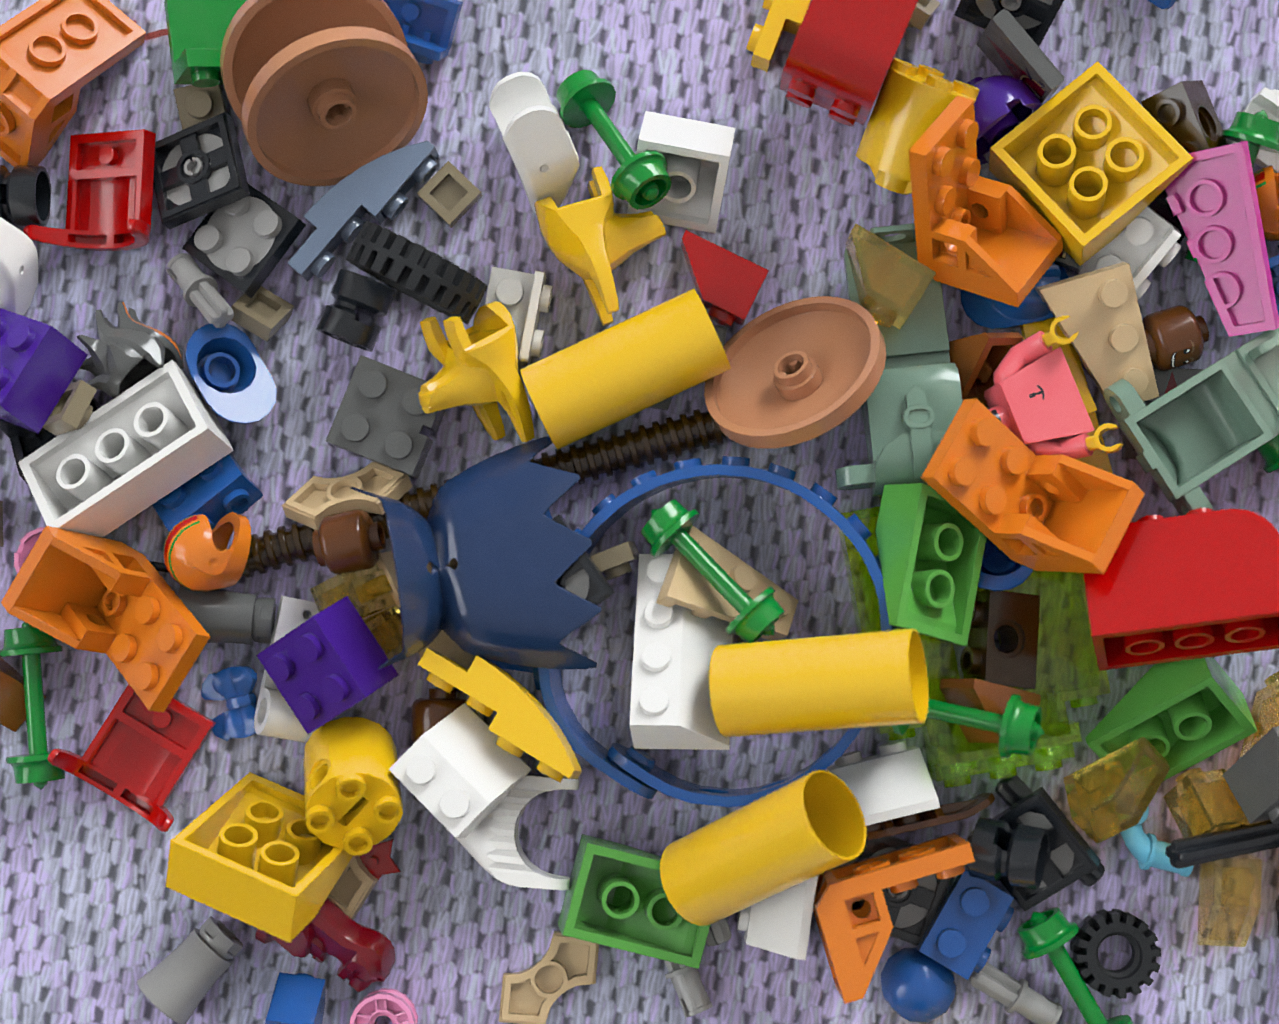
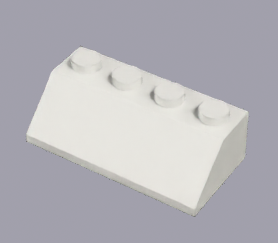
(126, 455)
(672, 669)

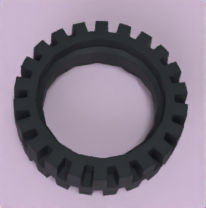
(416, 271)

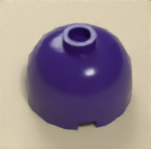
(999, 108)

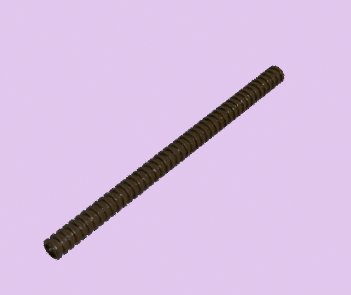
(586, 461)

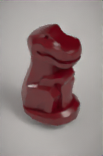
(363, 951)

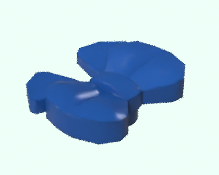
(236, 687)

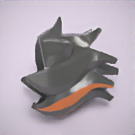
(126, 352)

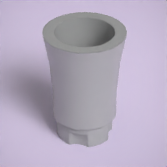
(190, 970)

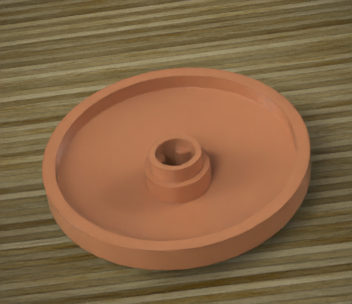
(268, 26)
(333, 104)
(796, 372)

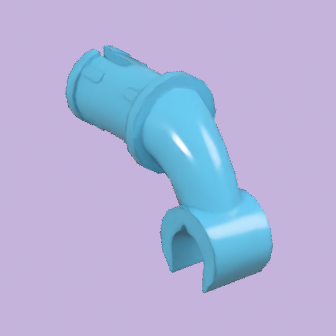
(1149, 850)

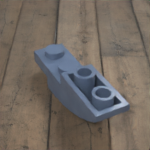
(371, 189)

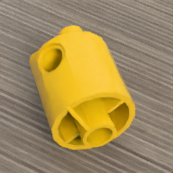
(903, 112)
(349, 786)

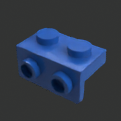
(427, 26)
(212, 492)
(966, 925)

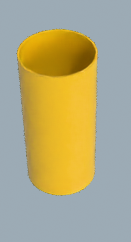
(625, 369)
(819, 683)
(763, 848)

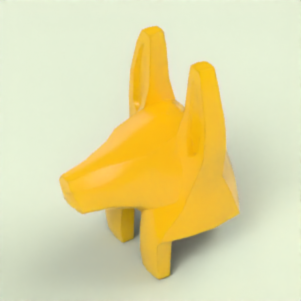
(596, 239)
(478, 370)

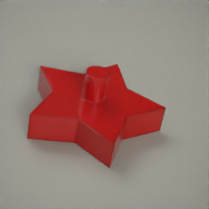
(379, 860)

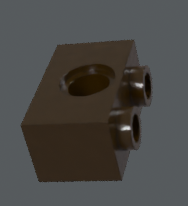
(1187, 115)
(1017, 622)

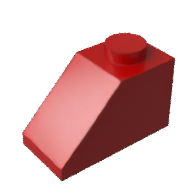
(722, 279)

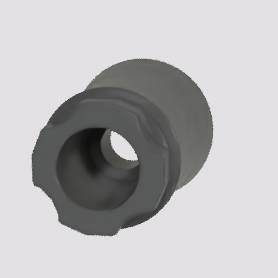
(232, 615)

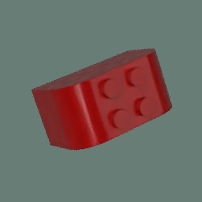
(844, 55)
(1187, 589)

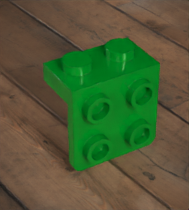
(197, 37)

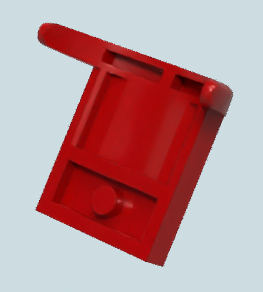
(106, 193)
(140, 754)

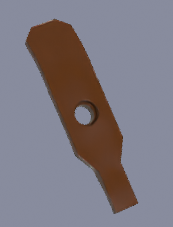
(945, 814)

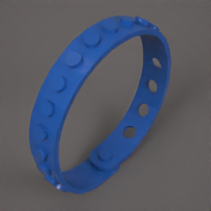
(633, 766)

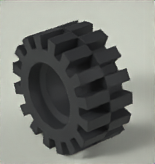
(1138, 968)

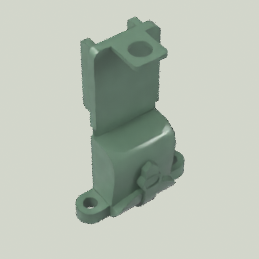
(915, 393)
(1203, 420)

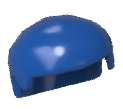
(917, 986)

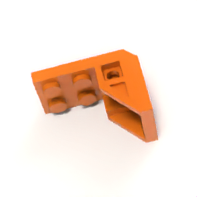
(45, 63)
(979, 248)
(1031, 506)
(112, 603)
(859, 935)

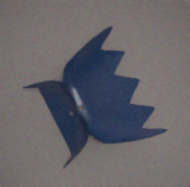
(508, 558)

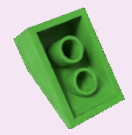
(928, 562)
(1182, 710)
(622, 905)

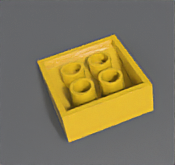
(1089, 161)
(256, 859)

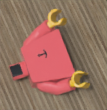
(1041, 400)

